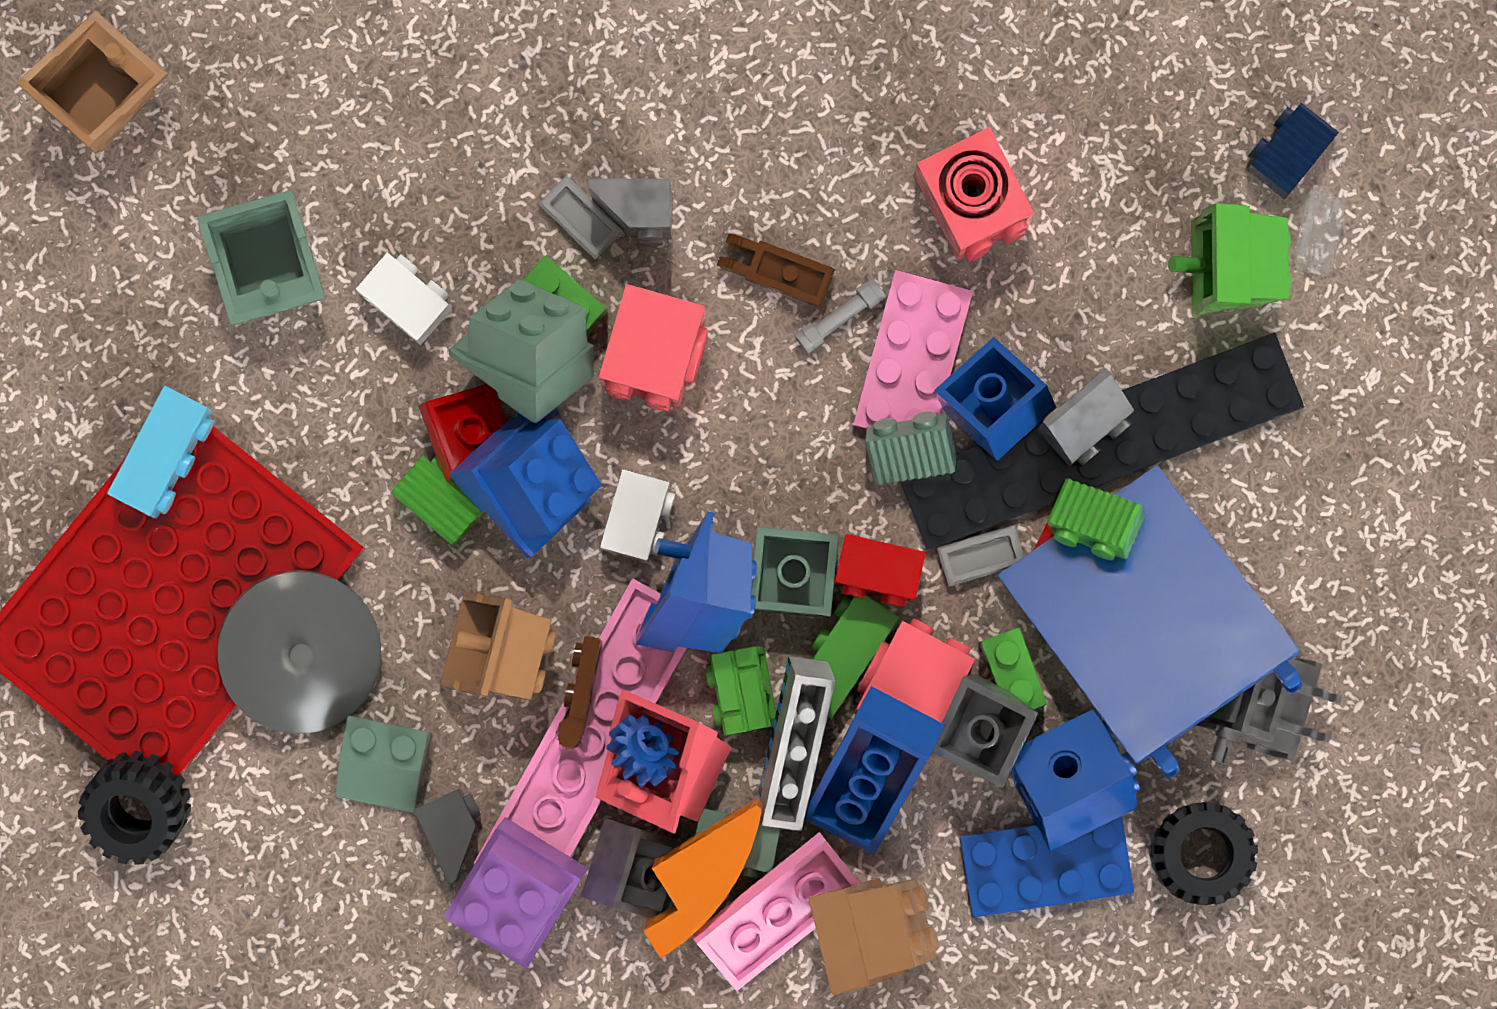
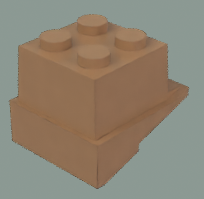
(93, 82)
(497, 649)
(872, 932)

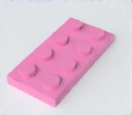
(912, 349)
(772, 912)

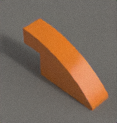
(701, 876)

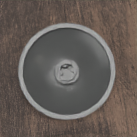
(298, 651)

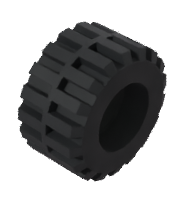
(117, 830)
(1239, 845)

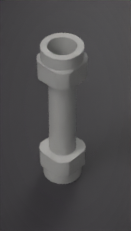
(867, 296)

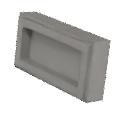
(581, 217)
(980, 555)

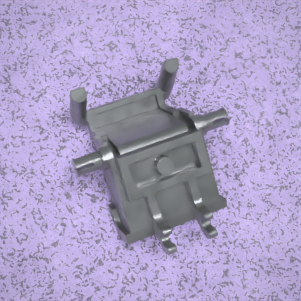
(1269, 715)

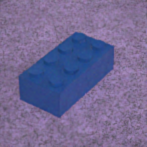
(873, 770)

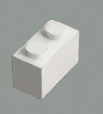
(404, 297)
(636, 516)

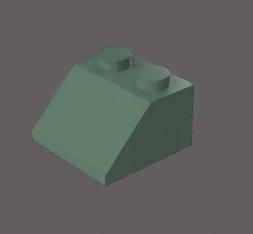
(382, 763)

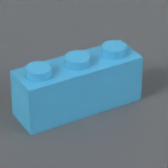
(162, 453)

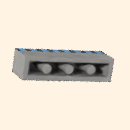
(795, 742)

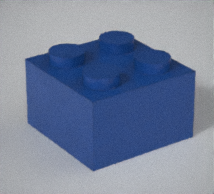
(995, 398)

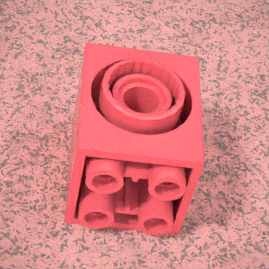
(974, 222)
(654, 348)
(918, 669)

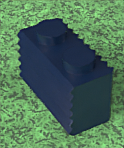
(1292, 150)

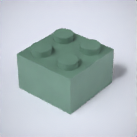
(794, 572)

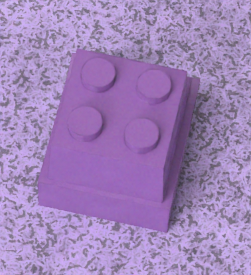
(515, 892)

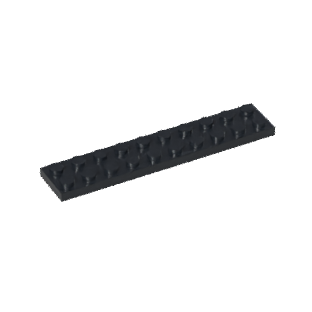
(1168, 420)

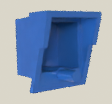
(528, 480)
(704, 593)

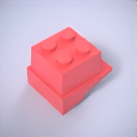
(683, 790)

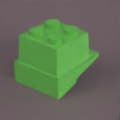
(1236, 259)

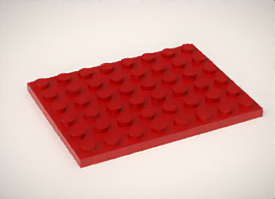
(131, 606)

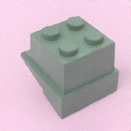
(261, 257)
(528, 348)

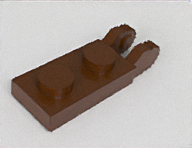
(780, 270)
(579, 695)

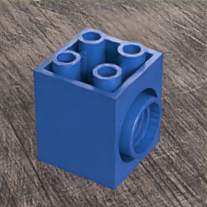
(1075, 779)

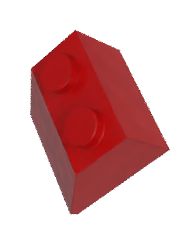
(879, 570)

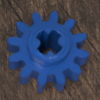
(642, 750)

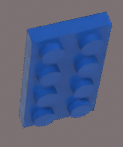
(1019, 872)

